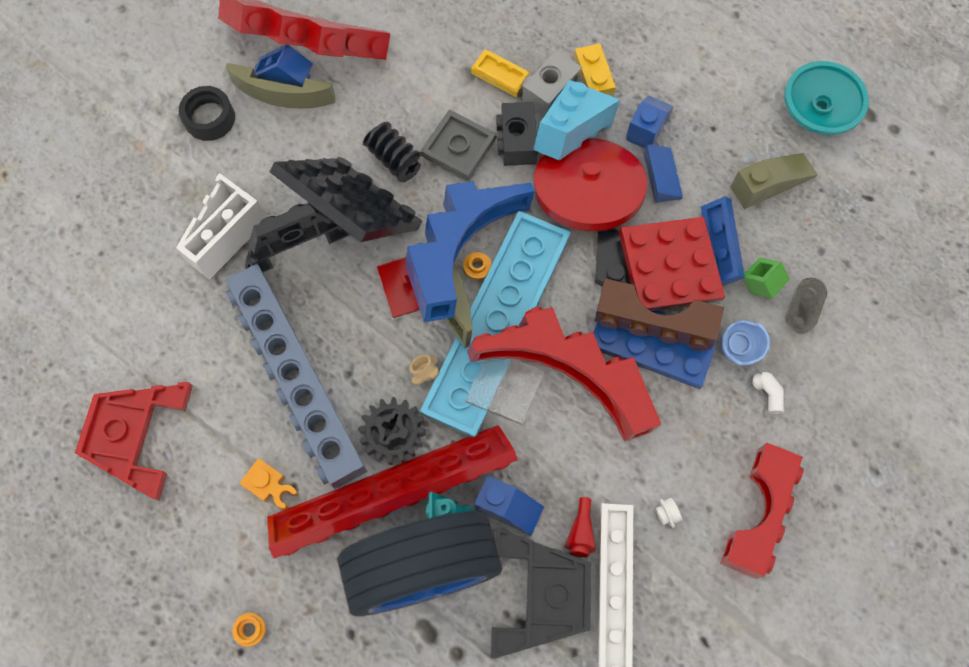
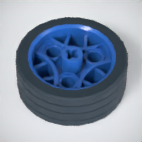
(418, 562)

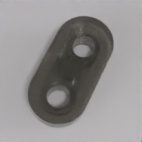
(805, 307)

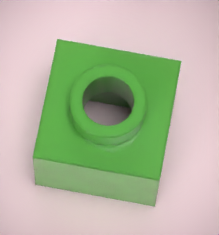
(766, 277)

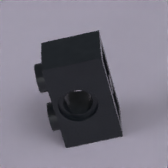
(517, 119)

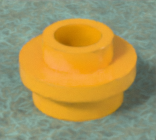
(477, 273)
(239, 629)

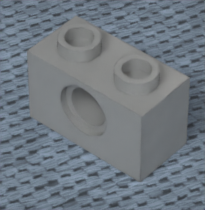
(554, 69)

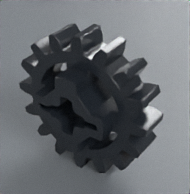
(386, 442)

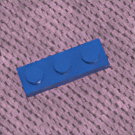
(724, 239)

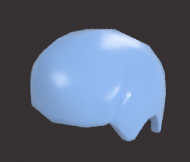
(745, 342)

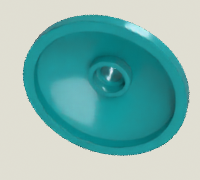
(832, 88)

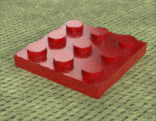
(671, 263)

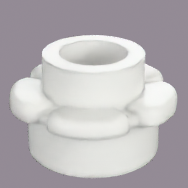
(668, 512)

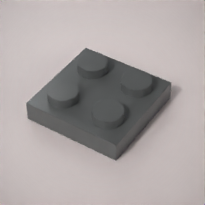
(458, 145)

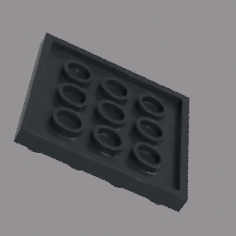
(347, 197)

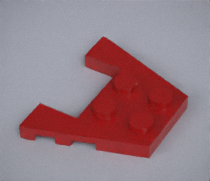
(118, 428)

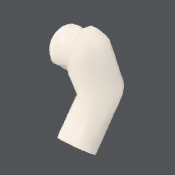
(774, 390)

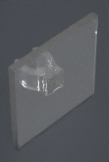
(505, 388)

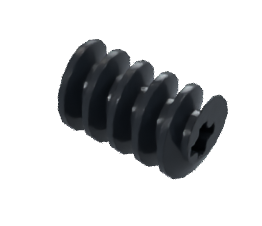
(393, 151)

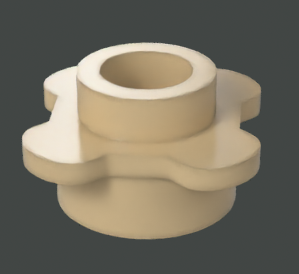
(423, 369)

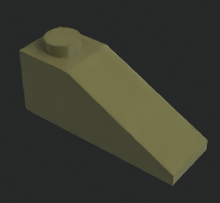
(771, 178)

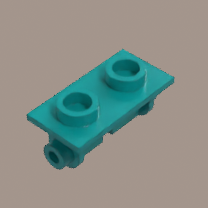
(441, 505)

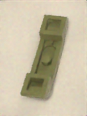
(311, 95)

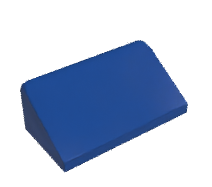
(662, 173)

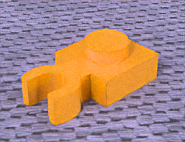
(266, 482)

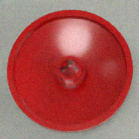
(592, 186)

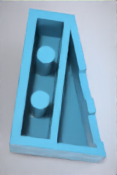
(573, 118)

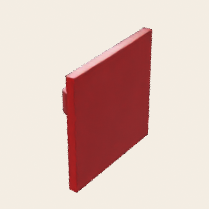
(398, 288)

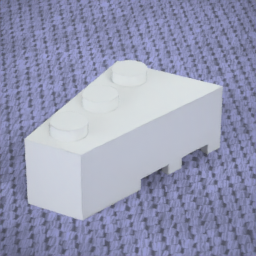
(220, 227)

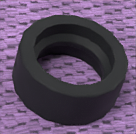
(199, 97)

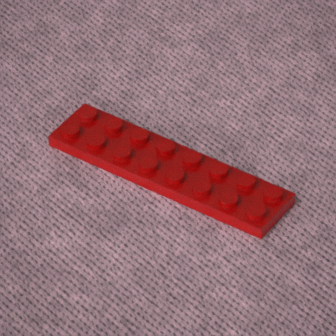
(388, 491)

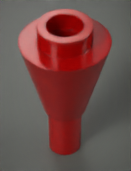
(581, 536)

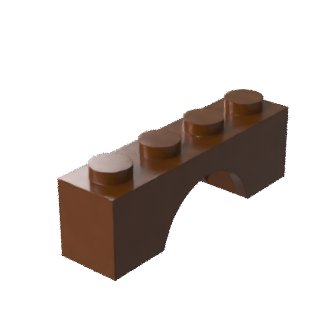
(695, 326)

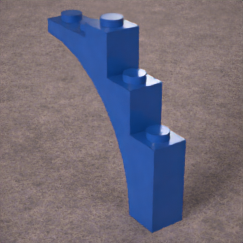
(447, 232)

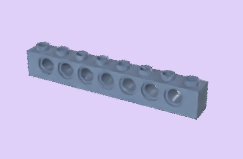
(253, 284)

